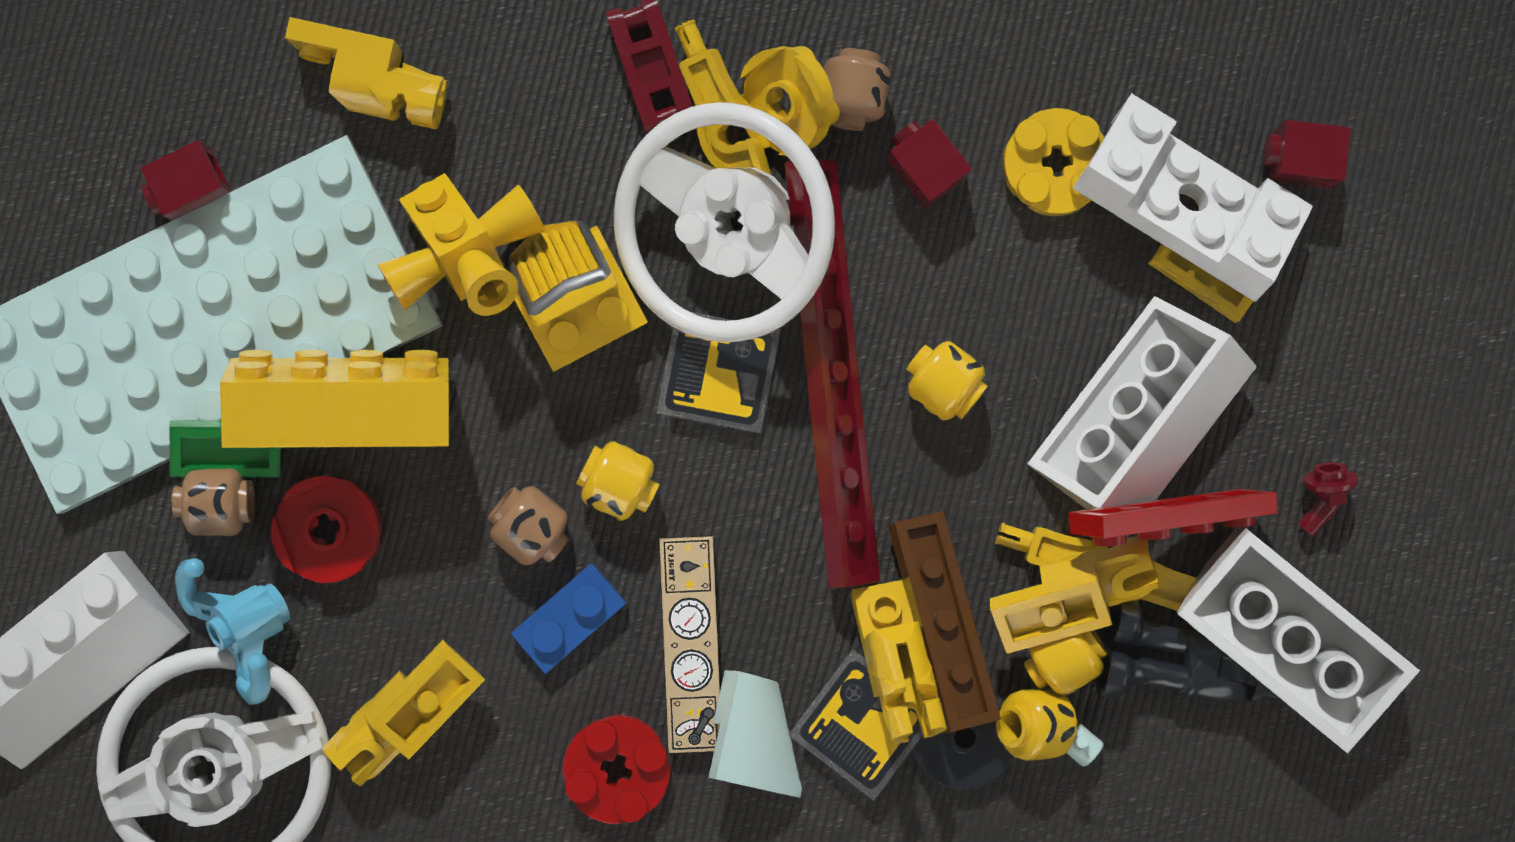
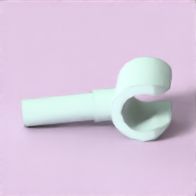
(1085, 746)

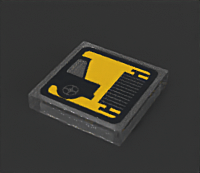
(718, 380)
(850, 731)

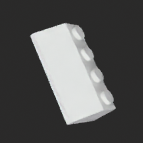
(1143, 409)
(1295, 639)
(79, 653)

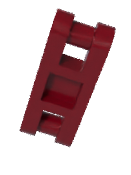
(649, 62)

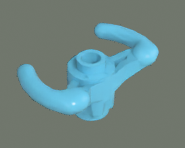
(236, 624)

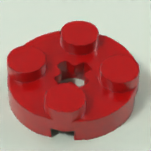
(300, 513)
(588, 783)

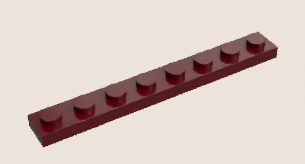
(835, 401)

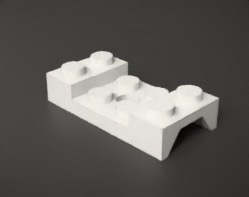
(1239, 229)

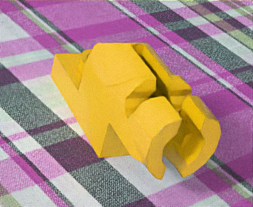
(369, 73)
(1074, 595)
(897, 660)
(403, 714)

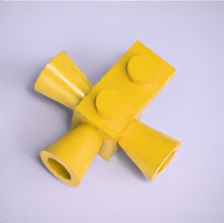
(461, 247)

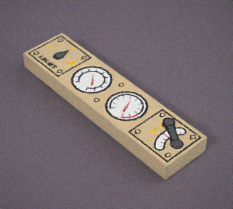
(690, 642)

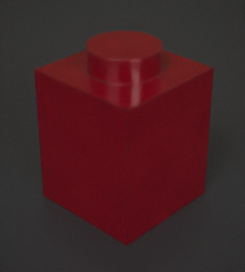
(1307, 153)
(927, 161)
(183, 180)

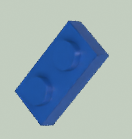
(568, 618)

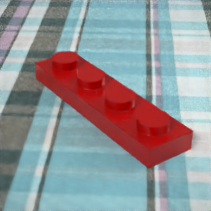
(1155, 518)

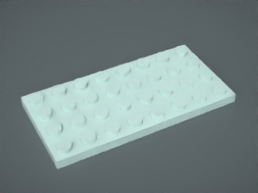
(149, 328)

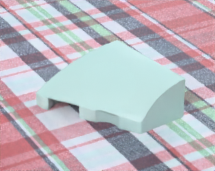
(753, 736)

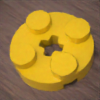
(806, 84)
(1034, 139)

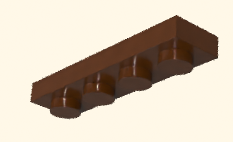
(945, 619)

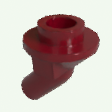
(1331, 484)

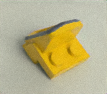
(572, 291)

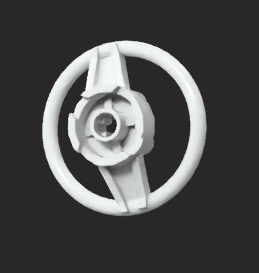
(704, 204)
(238, 750)

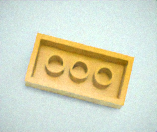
(335, 400)

